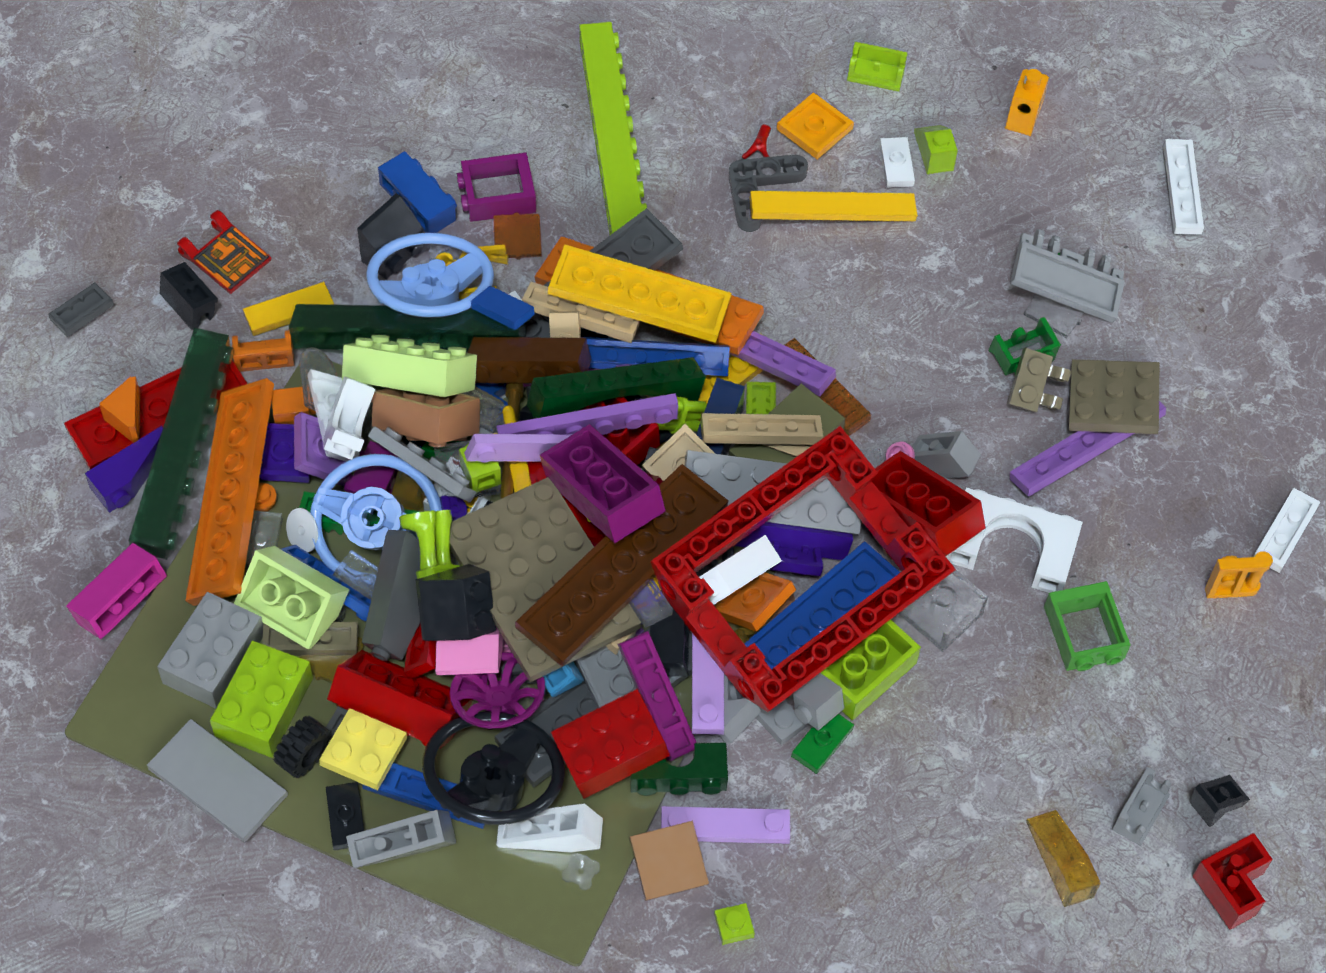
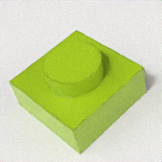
(734, 924)

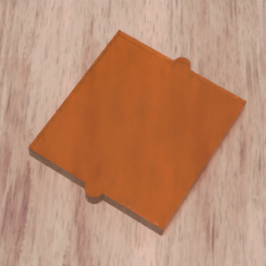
(518, 234)

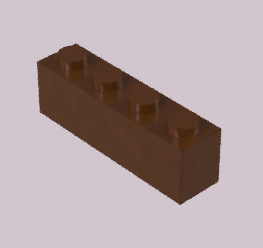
(527, 358)

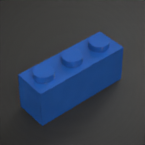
(419, 191)

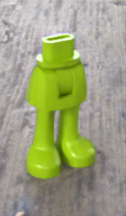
(432, 530)

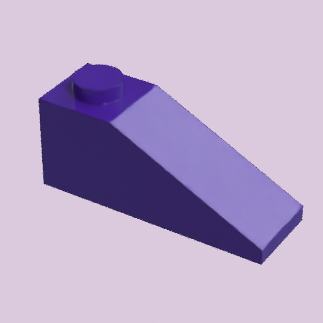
(124, 473)

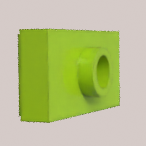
(760, 397)

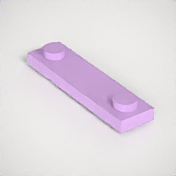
(510, 446)
(706, 692)
(732, 824)

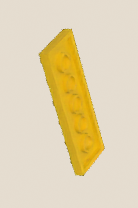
(639, 293)

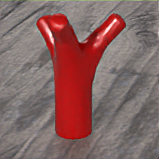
(759, 143)

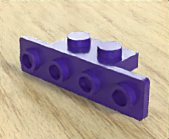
(801, 547)

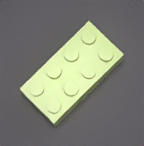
(410, 366)

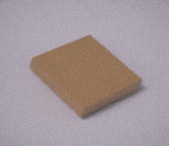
(668, 860)

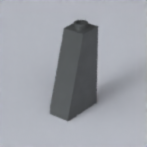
(394, 601)

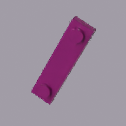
(657, 693)

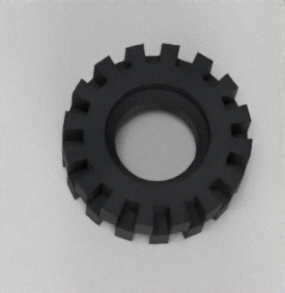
(302, 746)

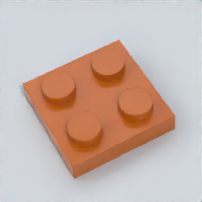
(756, 601)

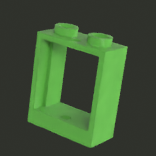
(1082, 599)

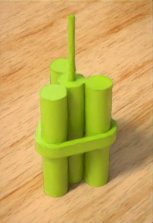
(688, 413)

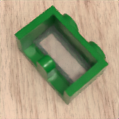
(1009, 351)

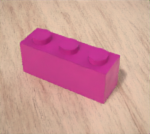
(116, 590)

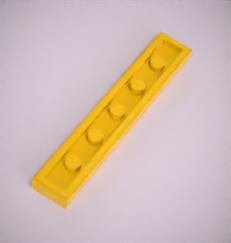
(832, 206)

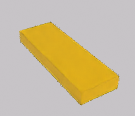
(279, 310)

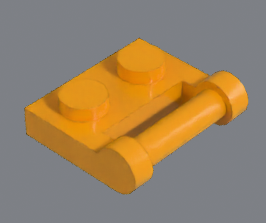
(1230, 574)

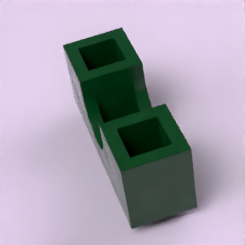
(704, 773)

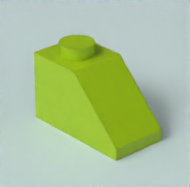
(936, 148)

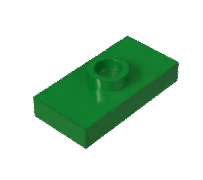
(820, 745)

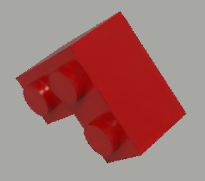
(1229, 876)

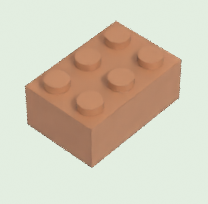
(426, 416)

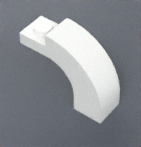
(347, 418)

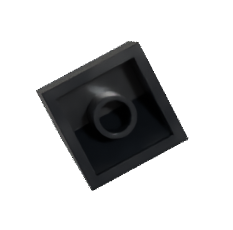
(384, 225)
(455, 604)

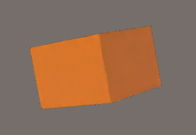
(122, 409)

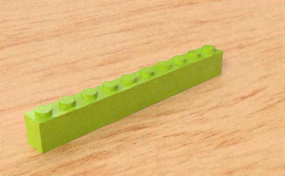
(611, 124)

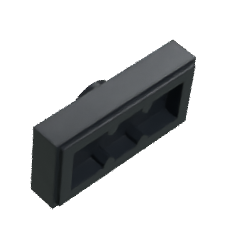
(344, 813)

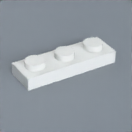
(1288, 527)

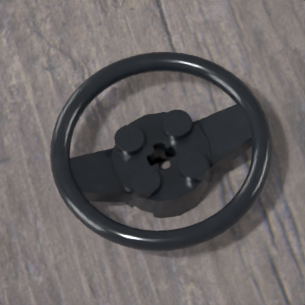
(495, 775)

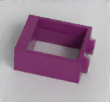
(507, 204)

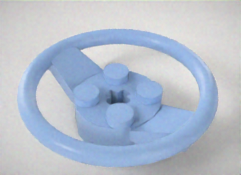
(430, 287)
(352, 509)

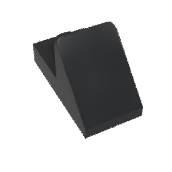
(1216, 798)

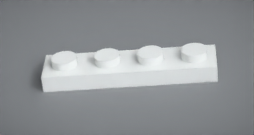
(1183, 186)

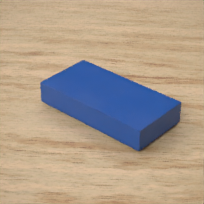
(502, 307)

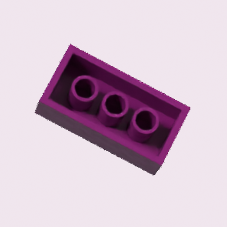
(602, 483)

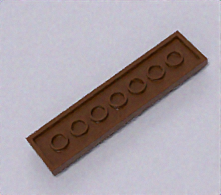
(616, 571)

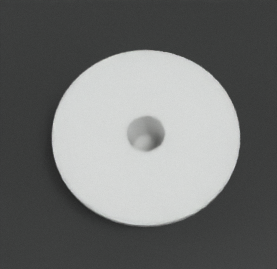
(302, 529)

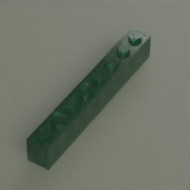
(337, 325)
(180, 443)

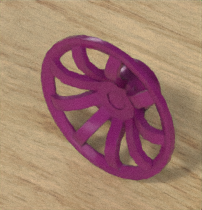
(497, 696)

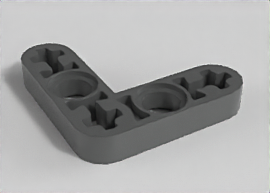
(750, 182)

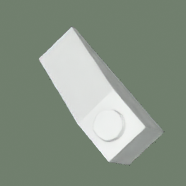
(741, 568)
(555, 829)

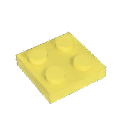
(363, 749)

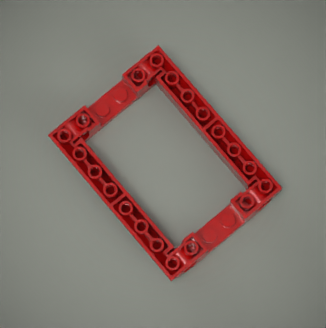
(852, 476)

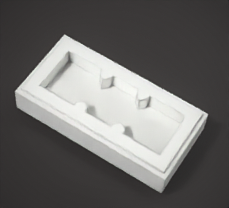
(897, 162)

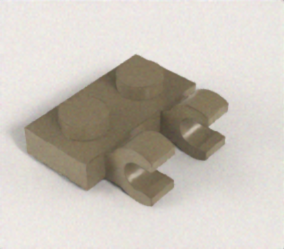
(1030, 382)

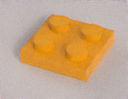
(815, 125)

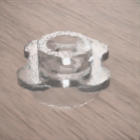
(577, 862)

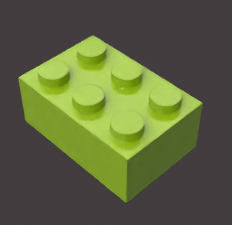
(873, 667)
(261, 699)

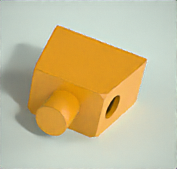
(1029, 91)

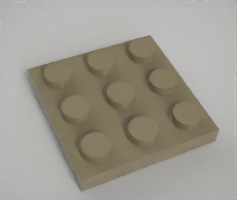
(1114, 396)

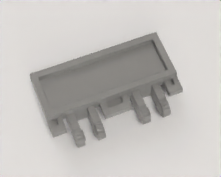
(1068, 276)

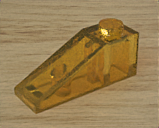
(1064, 858)

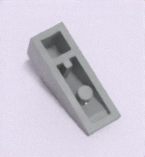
(401, 838)

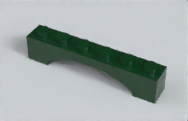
(578, 390)

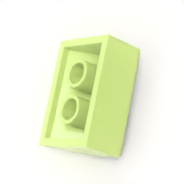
(291, 596)

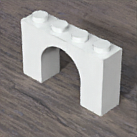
(1052, 533)

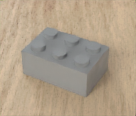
(210, 649)

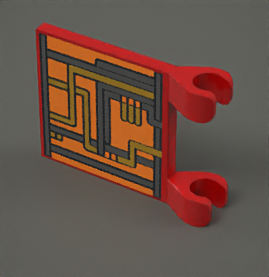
(228, 257)

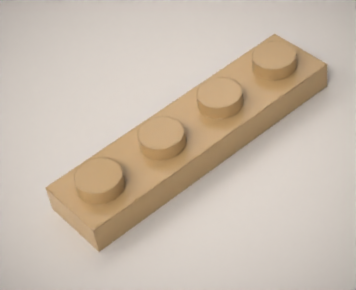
(590, 317)
(761, 429)

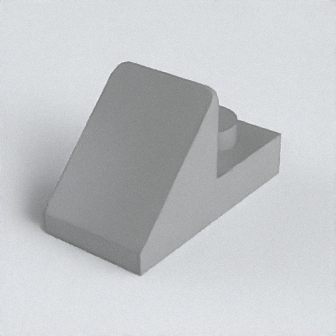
(737, 712)

